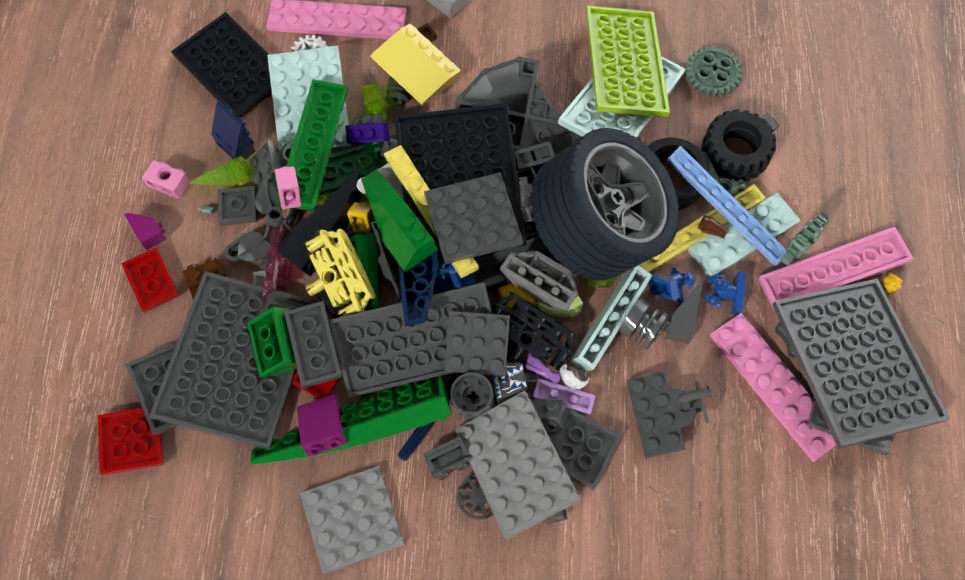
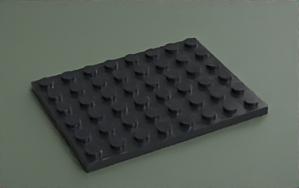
(458, 148)

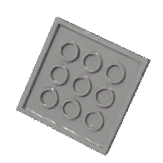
(351, 520)

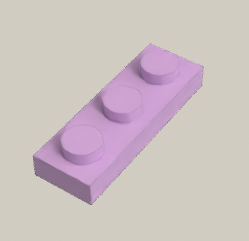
(575, 399)

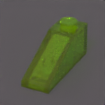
(226, 175)

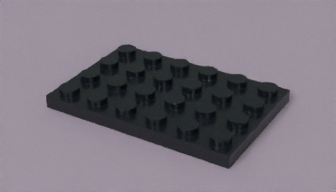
(227, 64)

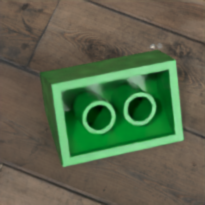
(272, 343)

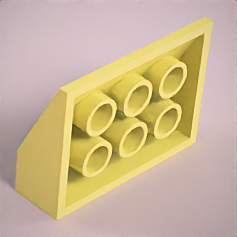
(416, 64)

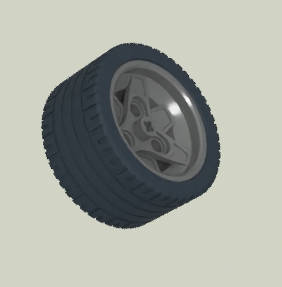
(604, 205)

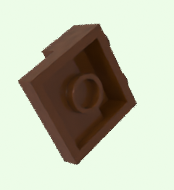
(195, 273)

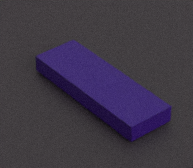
(367, 133)

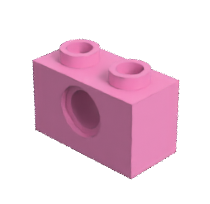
(156, 178)
(287, 187)

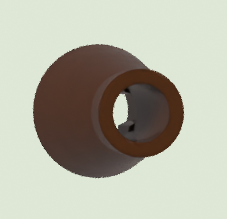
(713, 227)

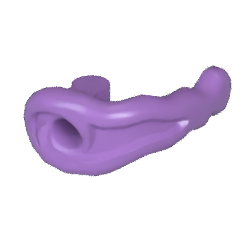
(535, 364)

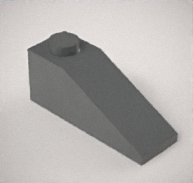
(682, 321)

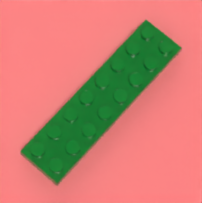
(315, 139)

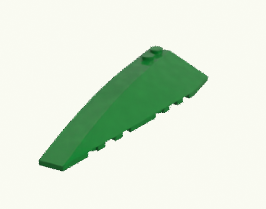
(373, 418)

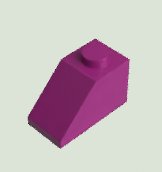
(146, 230)

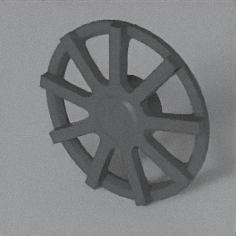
(477, 497)

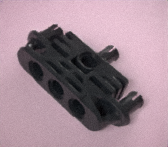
(540, 322)

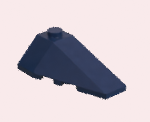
(417, 289)

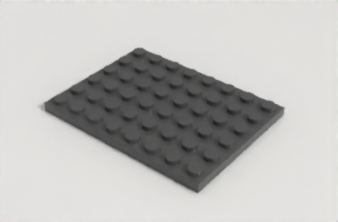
(859, 363)
(214, 370)

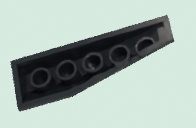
(328, 217)

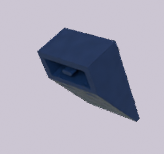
(230, 133)

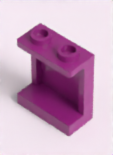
(320, 425)

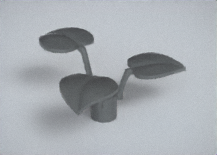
(252, 245)

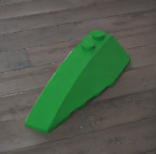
(397, 223)

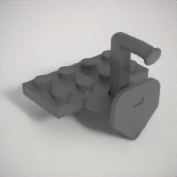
(664, 412)

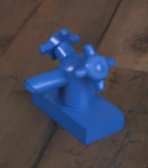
(449, 279)
(671, 285)
(726, 291)

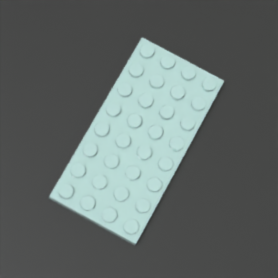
(582, 114)

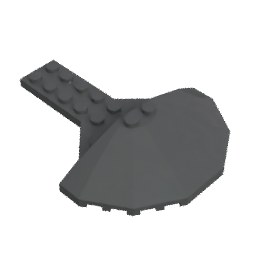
(529, 109)

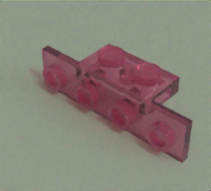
(278, 267)

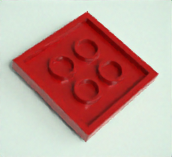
(127, 442)

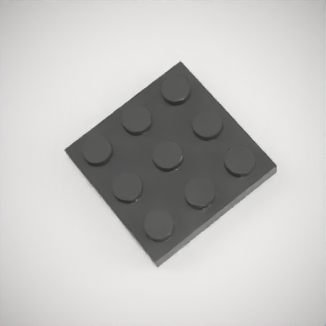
(477, 343)
(584, 447)

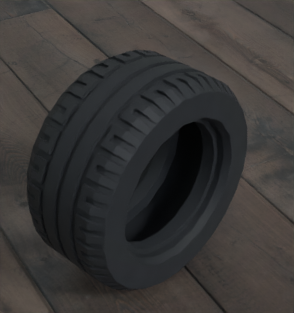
(663, 150)

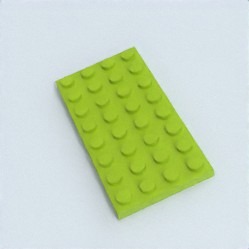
(626, 62)

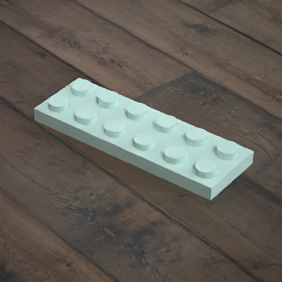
(719, 254)

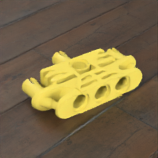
(349, 273)

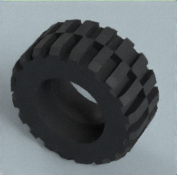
(745, 126)

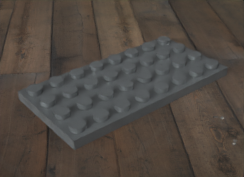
(383, 353)

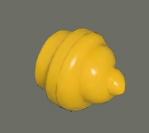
(892, 283)

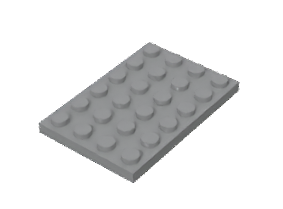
(517, 465)

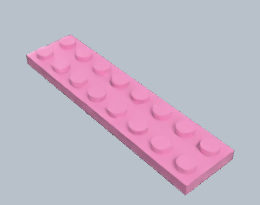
(335, 19)
(838, 266)
(772, 383)

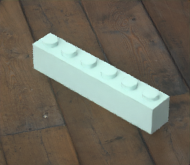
(610, 318)

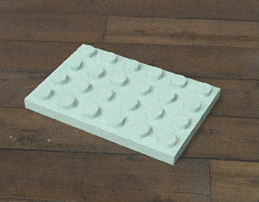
(290, 83)

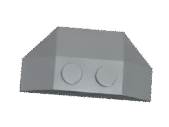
(541, 278)

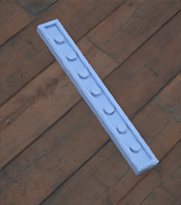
(727, 205)

